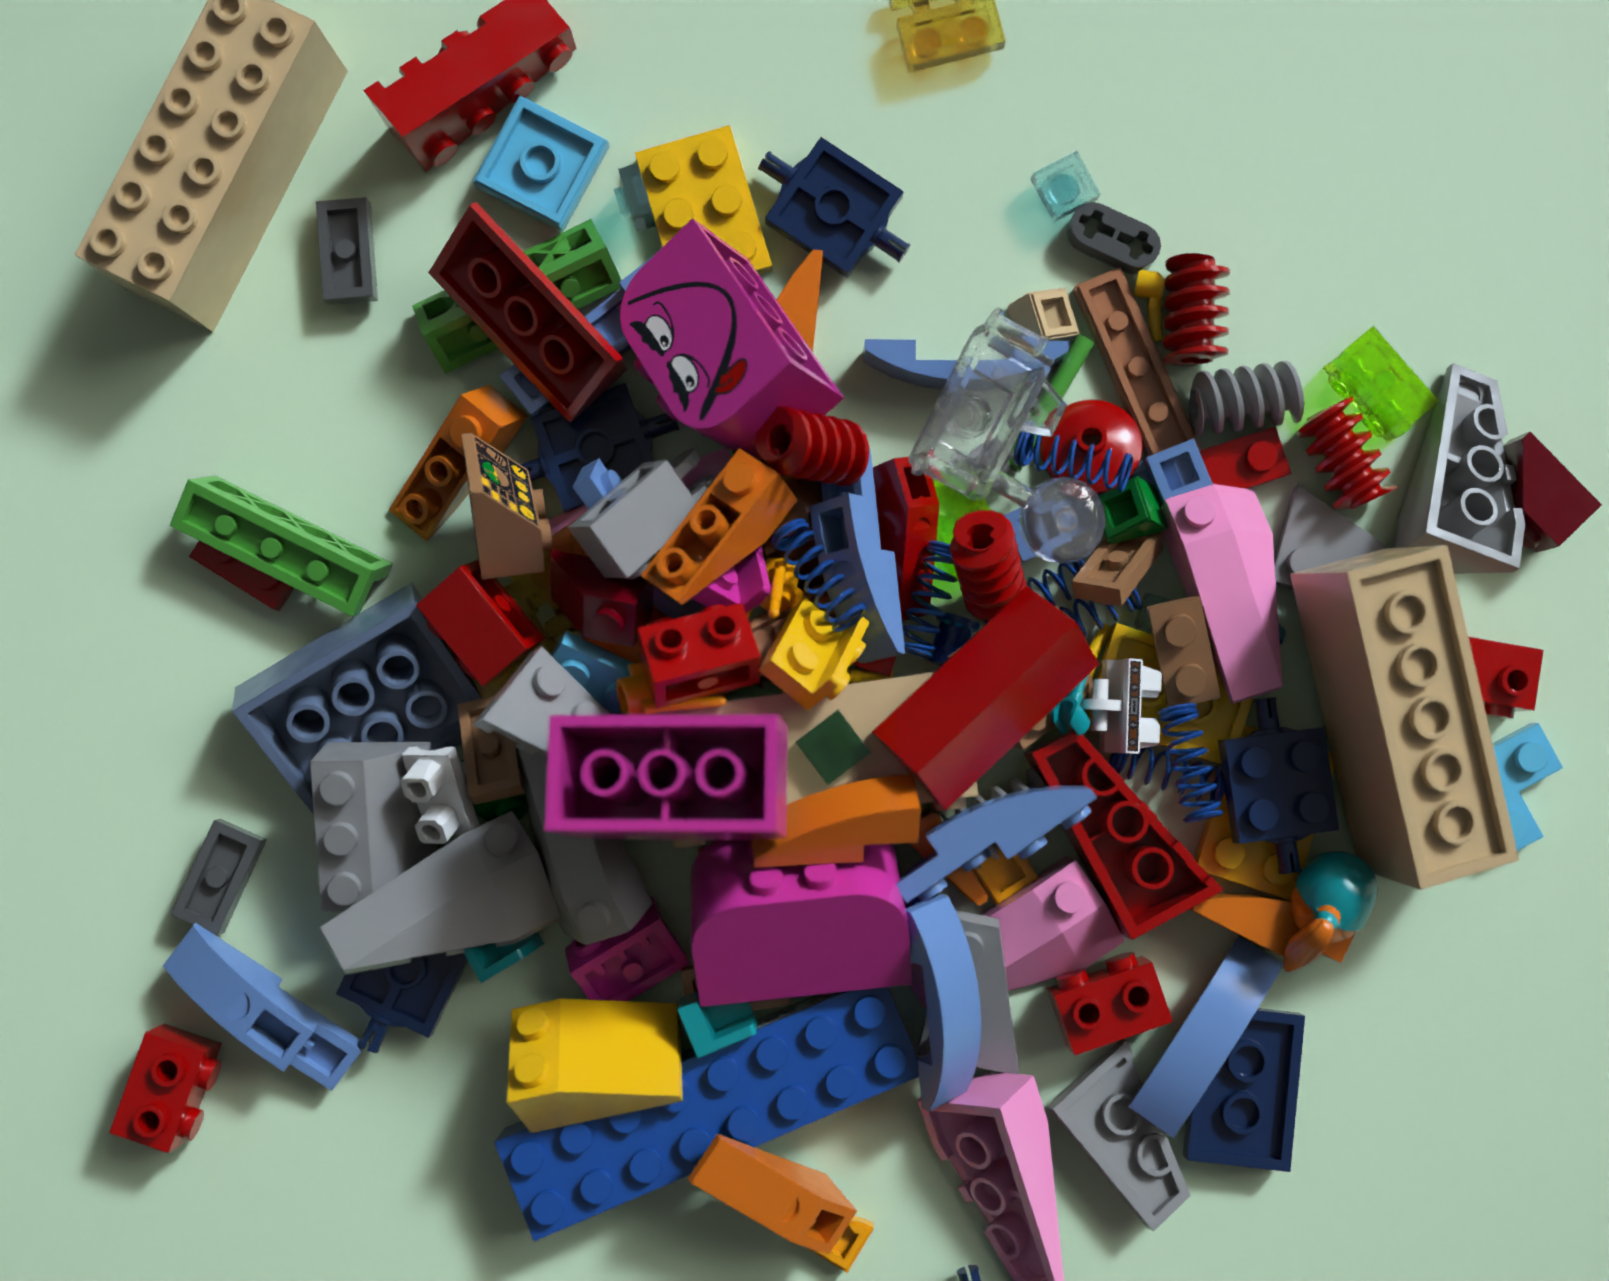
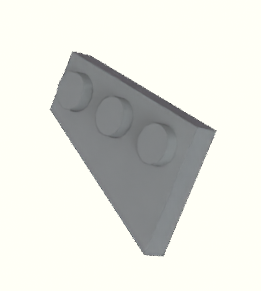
(1316, 536)

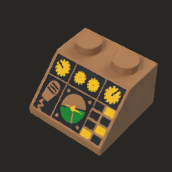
(505, 512)

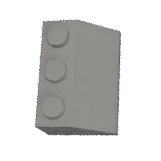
(363, 819)

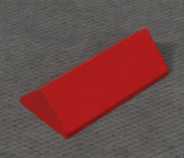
(525, 314)
(987, 696)

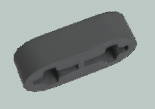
(1119, 228)

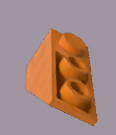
(440, 476)
(722, 527)
(775, 1193)

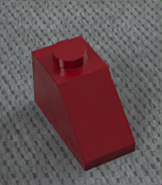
(1548, 494)
(598, 605)

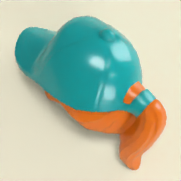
(1329, 904)

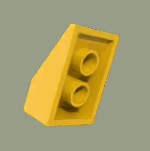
(592, 1060)

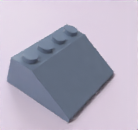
(358, 683)

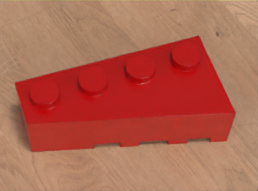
(472, 78)
(1122, 844)

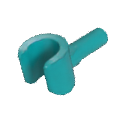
(1070, 712)

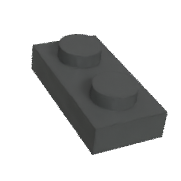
(346, 251)
(218, 876)

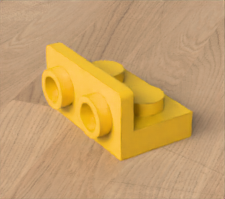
(810, 657)

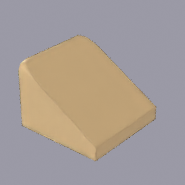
(1045, 314)

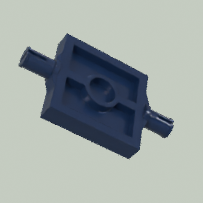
(834, 206)
(604, 430)
(1278, 785)
(404, 995)

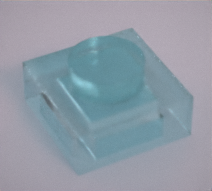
(1065, 186)
(633, 198)

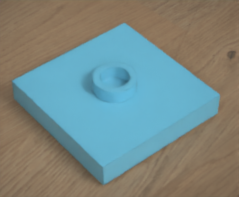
(541, 163)

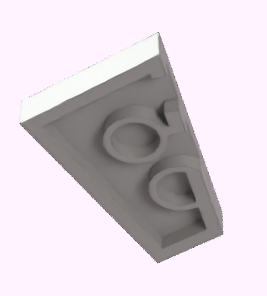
(530, 696)
(997, 1033)
(1118, 1140)

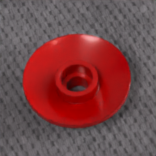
(1102, 419)

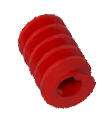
(1194, 309)
(813, 446)
(1345, 456)
(986, 562)

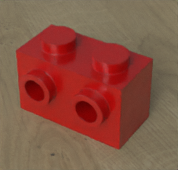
(479, 623)
(699, 654)
(1506, 676)
(1108, 1003)
(167, 1088)

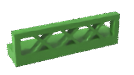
(579, 275)
(278, 543)

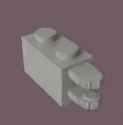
(639, 515)

